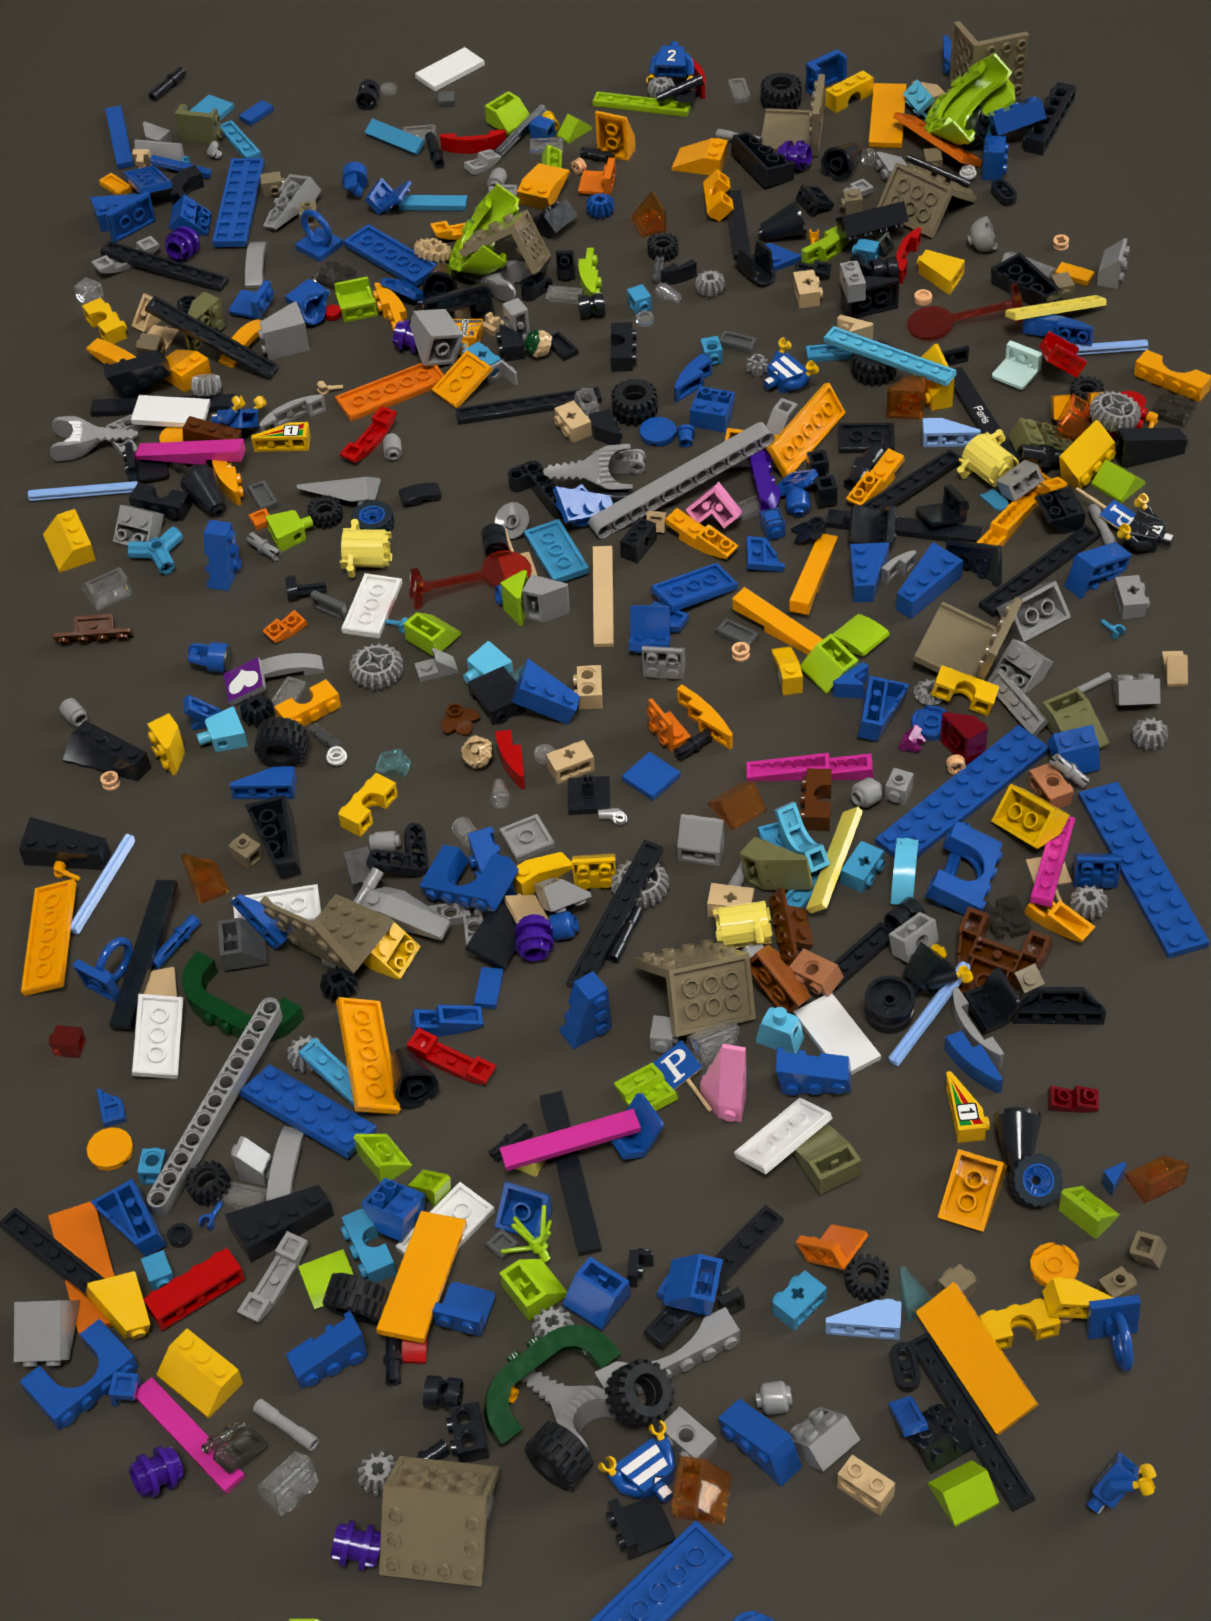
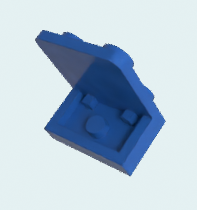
(383, 197)
(252, 303)
(649, 626)
(651, 1125)
(464, 1308)

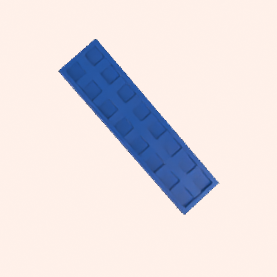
(238, 202)

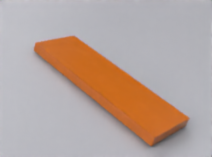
(950, 148)
(388, 390)
(83, 1235)

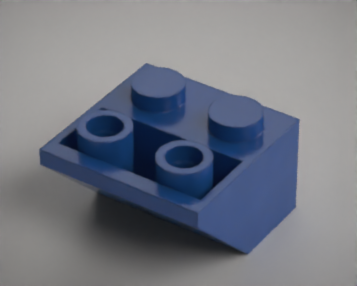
(190, 214)
(712, 409)
(1096, 870)
(394, 1208)
(693, 1283)
(596, 1293)

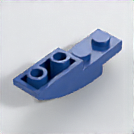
(1066, 328)

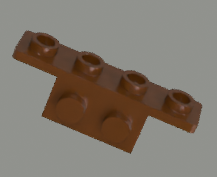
(93, 627)
(790, 926)

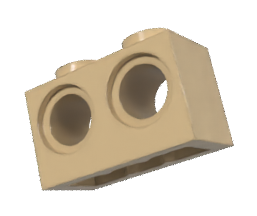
(589, 687)
(866, 1485)

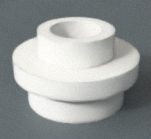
(968, 172)
(336, 756)

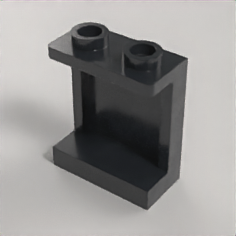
(495, 694)

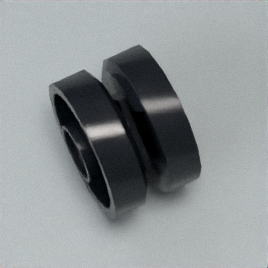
(889, 1004)

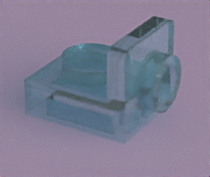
(393, 761)

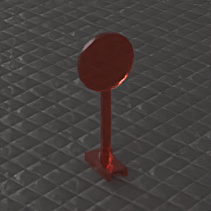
(937, 321)
(495, 569)

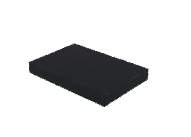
(859, 436)
(495, 938)

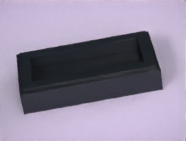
(562, 347)

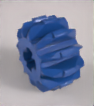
(600, 206)

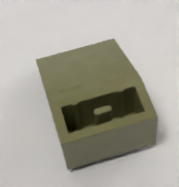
(207, 310)
(1036, 433)
(1070, 712)
(775, 867)
(828, 1159)

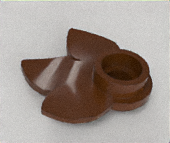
(459, 719)

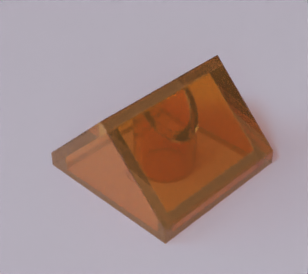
(650, 216)
(738, 804)
(204, 878)
(1157, 1177)

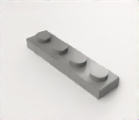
(1018, 702)

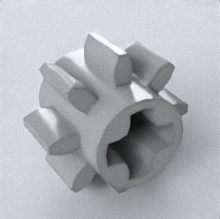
(757, 365)

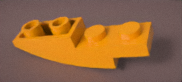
(389, 305)
(877, 479)
(229, 480)
(699, 537)

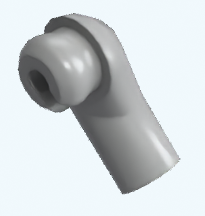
(213, 150)
(614, 815)

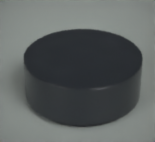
(179, 1235)

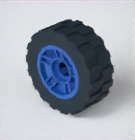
(374, 516)
(1043, 1170)

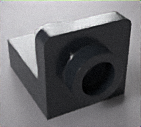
(637, 1260)

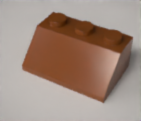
(778, 979)

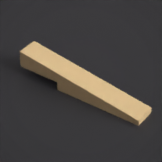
(603, 596)

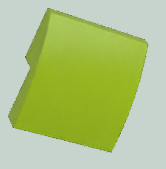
(861, 634)
(651, 1083)
(318, 1272)

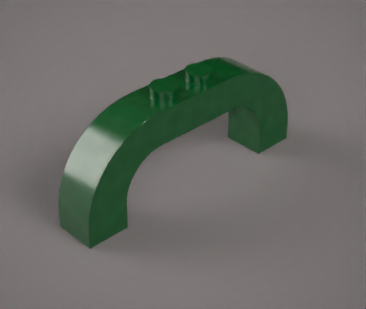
(229, 1020)
(581, 1338)

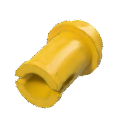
(550, 115)

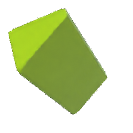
(552, 156)

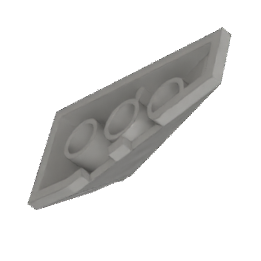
(292, 192)
(353, 489)
(407, 912)

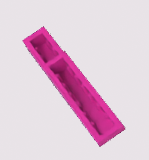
(192, 451)
(794, 768)

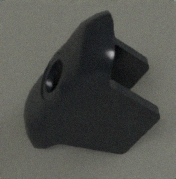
(760, 261)

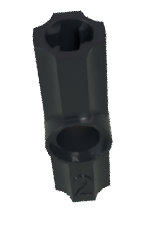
(1041, 455)
(863, 464)

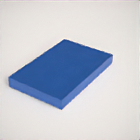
(130, 217)

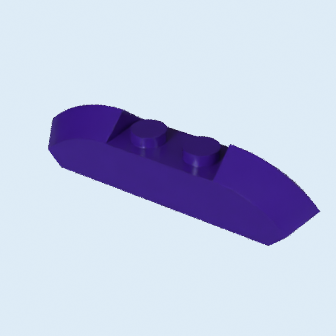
(766, 490)

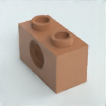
(1050, 786)
(816, 972)

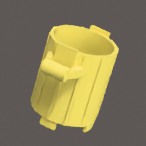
(986, 458)
(364, 548)
(743, 924)

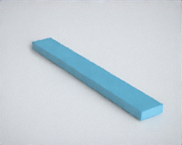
(890, 356)

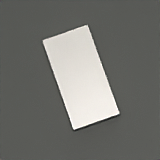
(449, 69)
(168, 410)
(371, 605)
(299, 900)
(837, 1032)
(157, 1036)
(782, 1135)
(462, 1204)

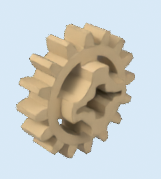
(432, 250)

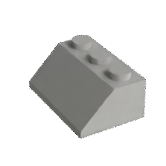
(1039, 611)

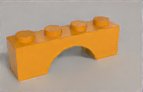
(1189, 384)

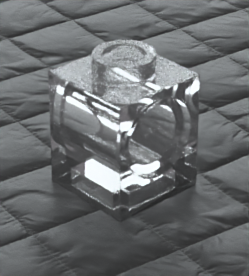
(88, 290)
(589, 395)

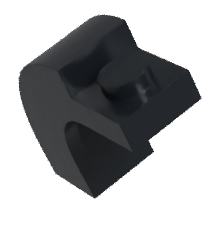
(185, 182)

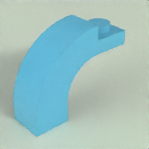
(796, 837)

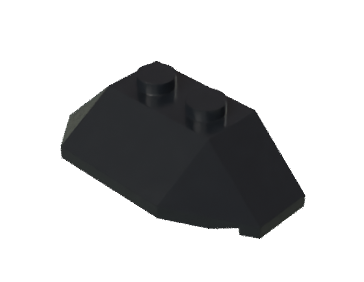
(1060, 1006)

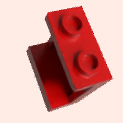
(1062, 354)

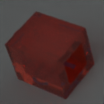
(67, 1041)

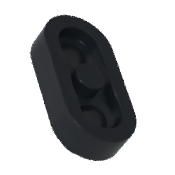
(1004, 191)
(905, 1368)

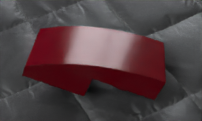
(1078, 1100)

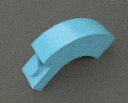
(904, 869)

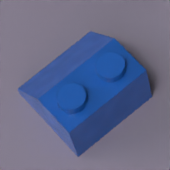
(1077, 747)

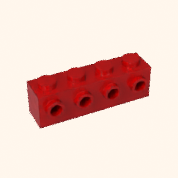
(194, 1289)

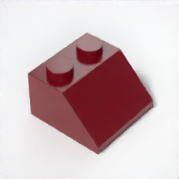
(963, 735)

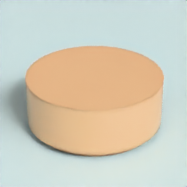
(923, 297)

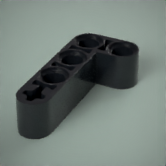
(532, 476)

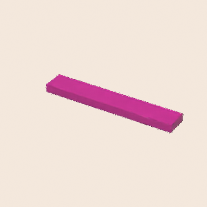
(1051, 866)
(570, 1139)
(184, 1432)

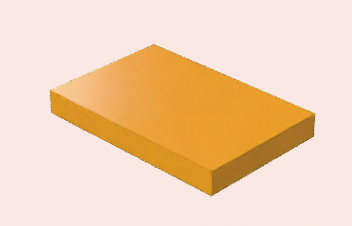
(462, 379)

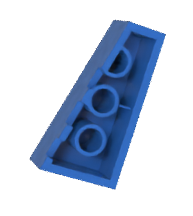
(928, 580)

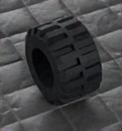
(781, 91)
(871, 371)
(634, 401)
(281, 742)
(355, 1294)
(656, 1390)
(558, 1455)

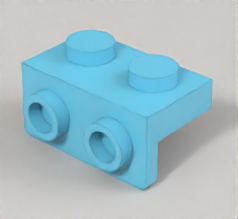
(918, 97)

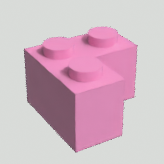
(715, 502)

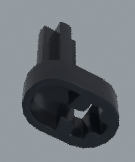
(295, 590)

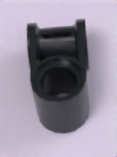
(534, 286)

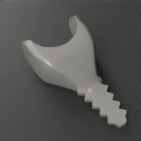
(501, 280)
(82, 437)
(592, 469)
(570, 1405)

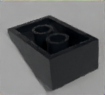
(881, 296)

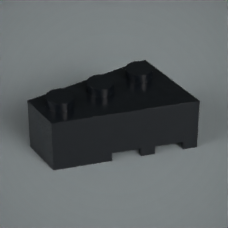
(138, 373)

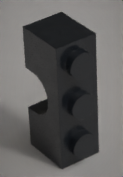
(623, 346)
(824, 484)
(173, 506)

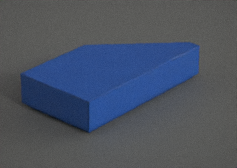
(111, 1109)

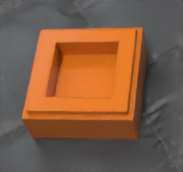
(258, 519)

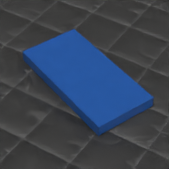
(147, 179)
(694, 587)

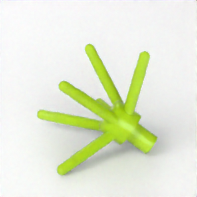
(536, 1244)

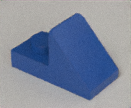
(852, 682)
(198, 711)

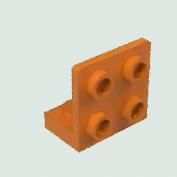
(598, 181)
(666, 727)
(834, 1247)

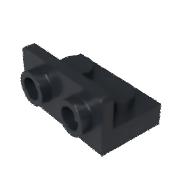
(812, 199)

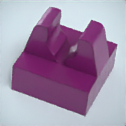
(910, 740)

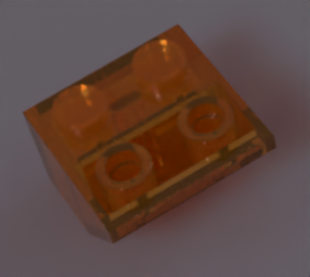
(700, 1491)

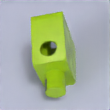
(287, 528)

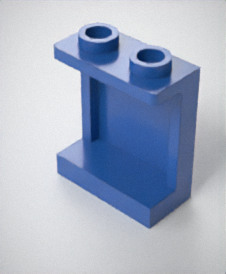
(831, 64)

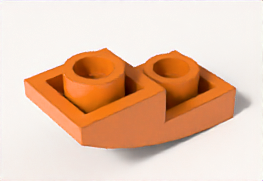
(281, 630)

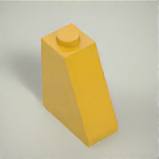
(941, 270)
(121, 1303)

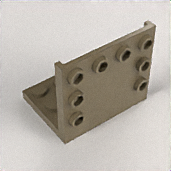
(968, 51)
(796, 125)
(923, 195)
(525, 234)
(963, 640)
(339, 934)
(703, 984)
(436, 1520)

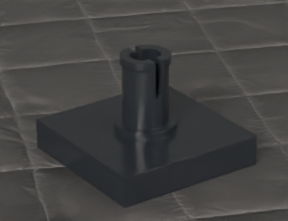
(588, 794)

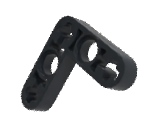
(378, 858)

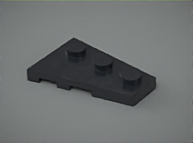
(979, 558)

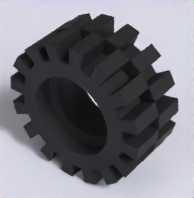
(662, 245)
(1086, 384)
(325, 519)
(201, 1175)
(867, 1290)

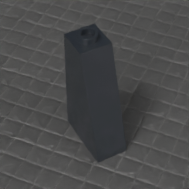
(1148, 445)

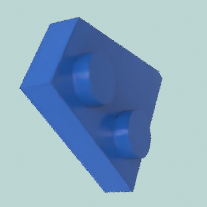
(782, 257)

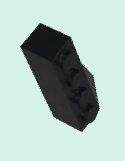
(106, 752)

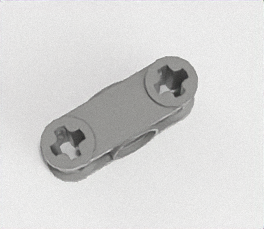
(625, 462)

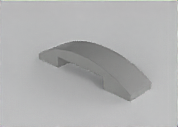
(254, 264)
(108, 265)
(292, 410)
(292, 663)
(962, 1021)
(284, 1162)
(276, 1278)

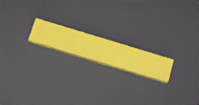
(1055, 307)
(836, 855)

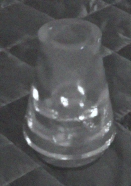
(666, 292)
(500, 796)

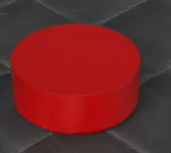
(333, 312)

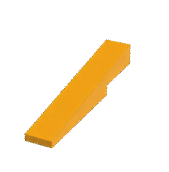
(1009, 520)
(812, 574)
(774, 621)

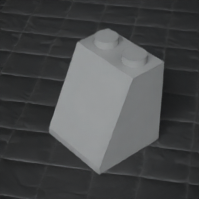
(284, 333)
(436, 336)
(44, 1331)

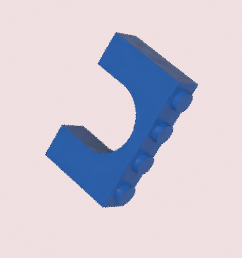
(982, 853)
(482, 893)
(65, 1404)

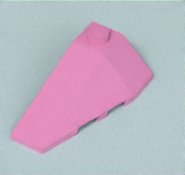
(726, 1083)

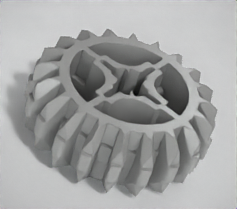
(1115, 411)
(376, 666)
(653, 890)

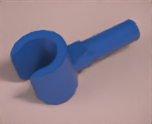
(205, 1218)

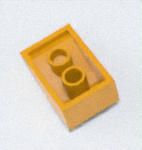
(615, 135)
(702, 157)
(542, 186)
(184, 366)
(972, 1190)

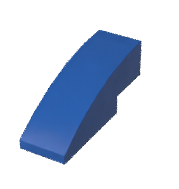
(692, 377)
(447, 1019)
(973, 1061)

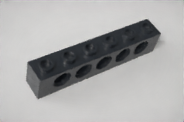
(1055, 108)

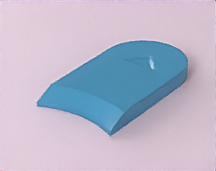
(995, 500)

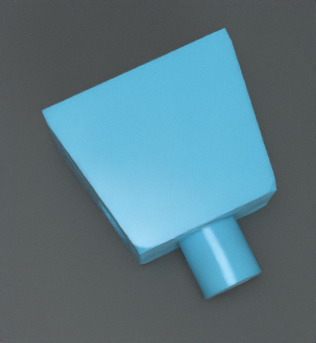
(486, 660)
(223, 731)
(780, 1030)

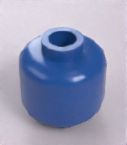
(798, 502)
(564, 925)

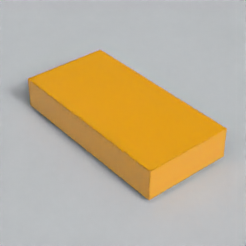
(115, 185)
(1078, 274)

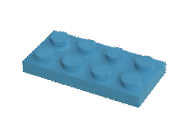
(556, 551)

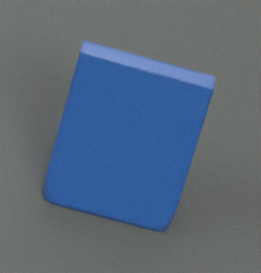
(1112, 1177)

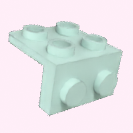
(1019, 366)

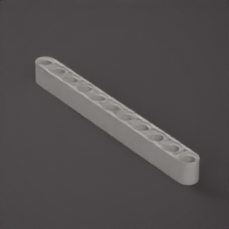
(681, 480)
(215, 1115)

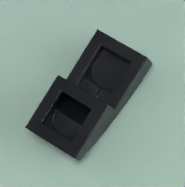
(688, 96)
(820, 268)
(677, 274)
(416, 493)

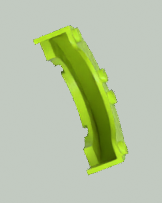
(953, 109)
(492, 208)

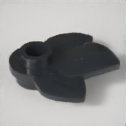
(809, 530)

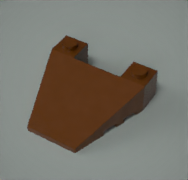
(986, 955)

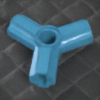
(157, 550)

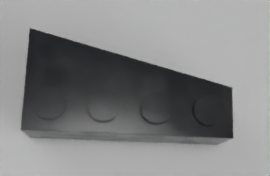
(761, 160)
(871, 220)
(1032, 283)
(276, 829)
(48, 842)
(265, 1224)

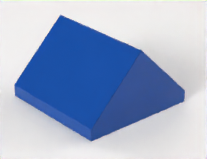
(523, 1204)

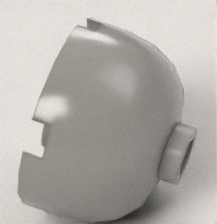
(982, 235)

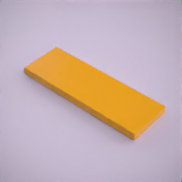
(884, 129)
(806, 430)
(48, 937)
(367, 1055)
(421, 1277)
(977, 1358)

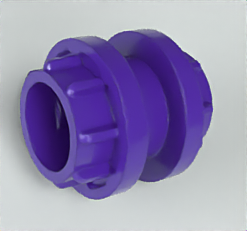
(799, 153)
(182, 243)
(404, 337)
(534, 937)
(156, 1471)
(356, 1545)

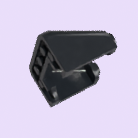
(475, 294)

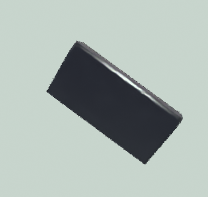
(956, 355)

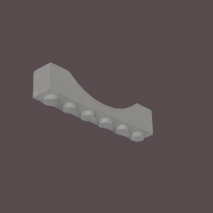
(714, 1335)

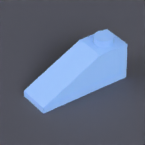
(946, 433)
(870, 1320)

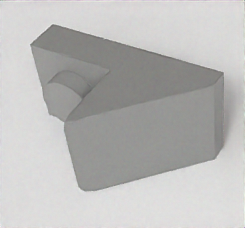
(439, 666)

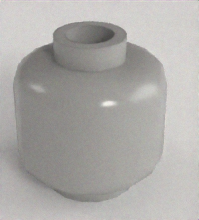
(866, 792)
(774, 1397)

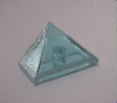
(912, 1293)

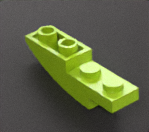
(825, 248)
(588, 274)

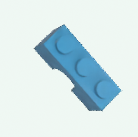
(374, 1261)

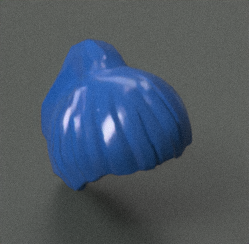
(314, 307)

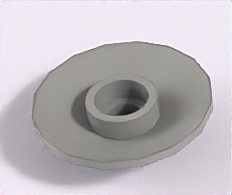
(508, 514)

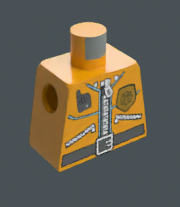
(472, 332)

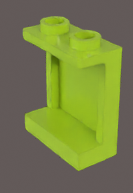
(355, 299)

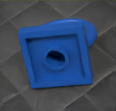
(320, 242)
(100, 979)
(1114, 1319)

